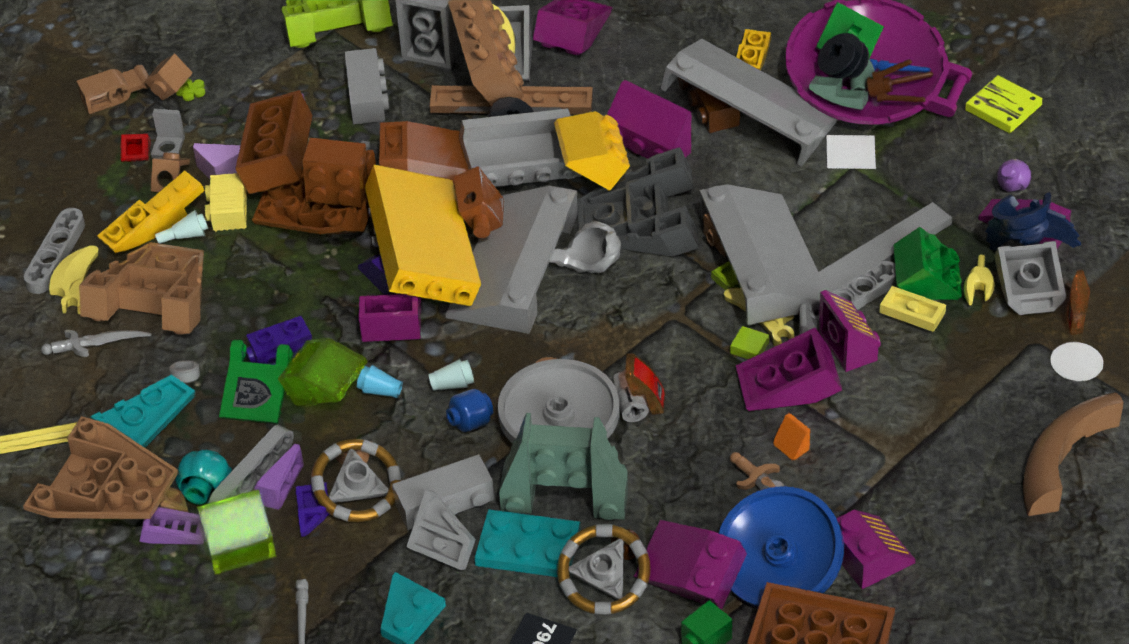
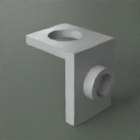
(168, 130)

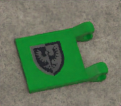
(253, 389)

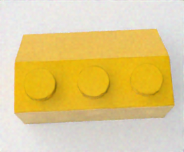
(593, 147)

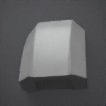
(1031, 277)

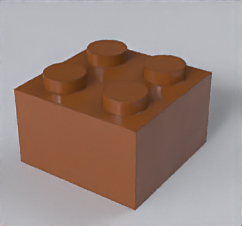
(335, 172)

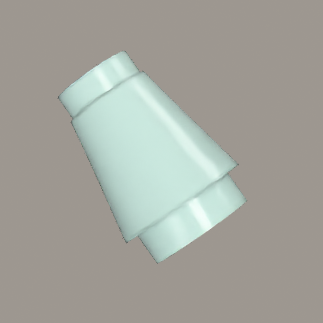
(452, 376)

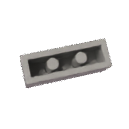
(366, 86)
(457, 484)

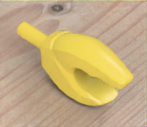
(979, 279)

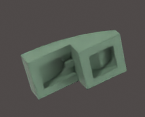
(831, 90)

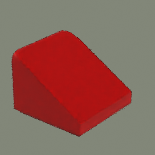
(135, 147)

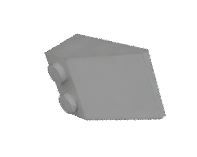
(522, 25)

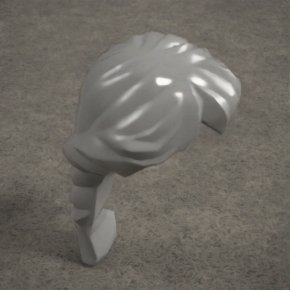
(590, 250)

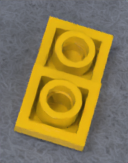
(754, 47)

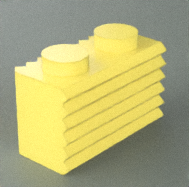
(227, 202)

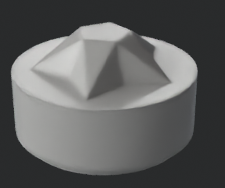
(185, 370)

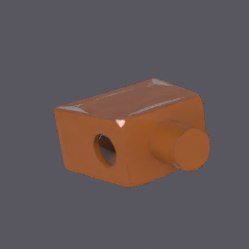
(479, 202)

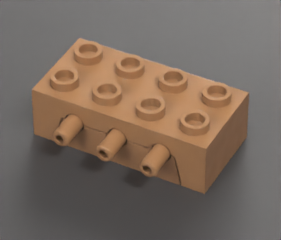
(486, 49)

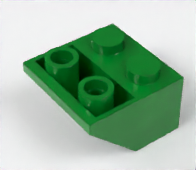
(927, 266)

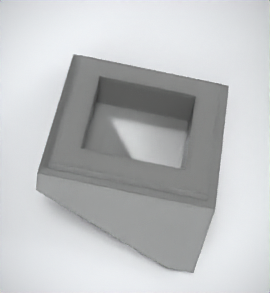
(805, 320)

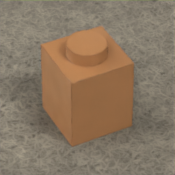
(168, 77)

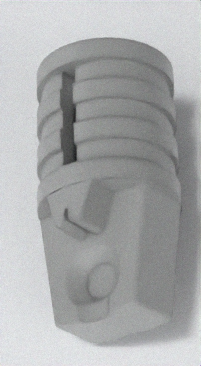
(628, 402)

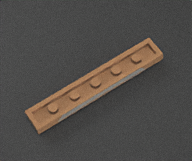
(469, 100)

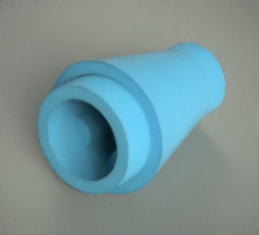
(377, 382)

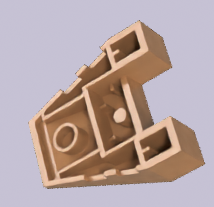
(151, 280)

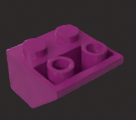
(389, 317)

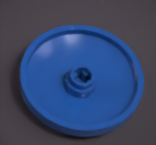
(787, 542)

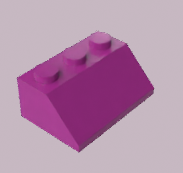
(650, 122)

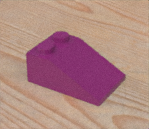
(570, 24)
(789, 374)
(694, 562)

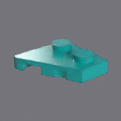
(409, 610)

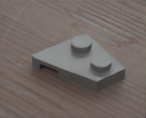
(440, 533)

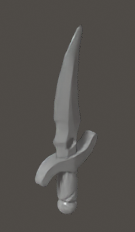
(76, 344)

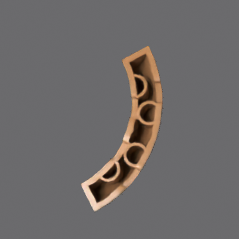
(1041, 477)

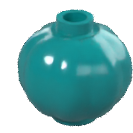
(200, 473)

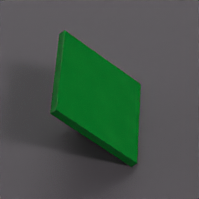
(849, 21)

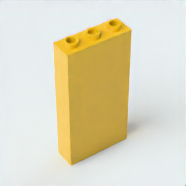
(421, 236)

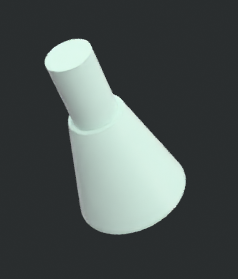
(188, 227)

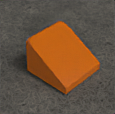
(792, 437)

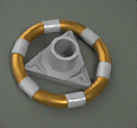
(355, 480)
(603, 569)

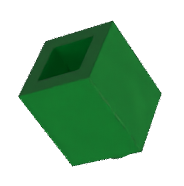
(707, 626)

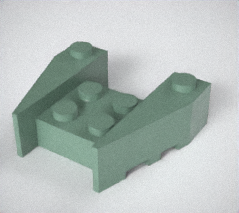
(564, 458)

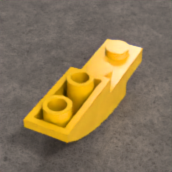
(160, 213)

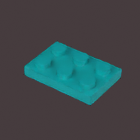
(523, 542)

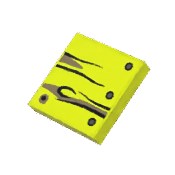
(1003, 104)

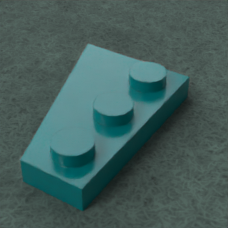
(150, 411)

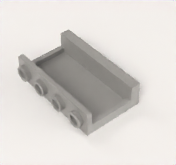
(516, 147)

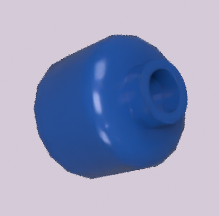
(469, 410)

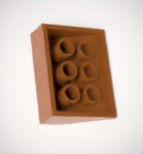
(813, 617)

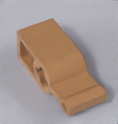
(110, 87)

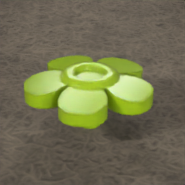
(191, 89)

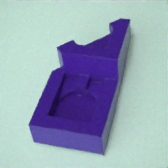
(309, 509)

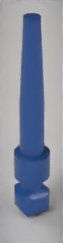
(885, 64)

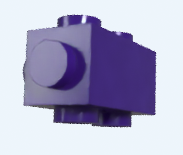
(264, 342)

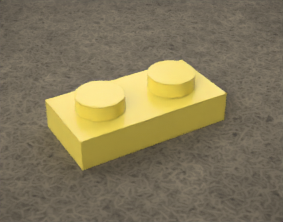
(912, 308)

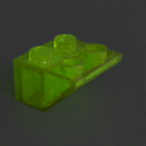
(321, 372)
(236, 531)

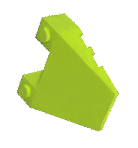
(308, 17)

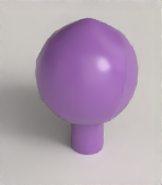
(1014, 175)

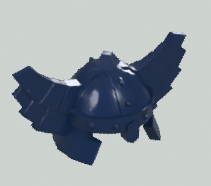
(1028, 224)

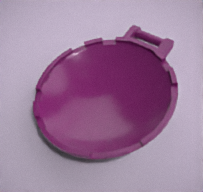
(902, 38)

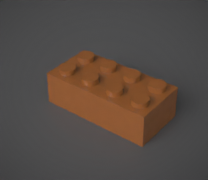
(274, 142)

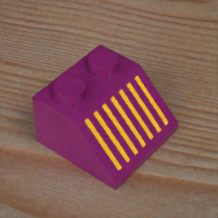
(847, 332)
(871, 548)

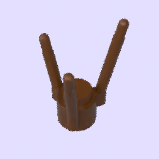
(880, 85)

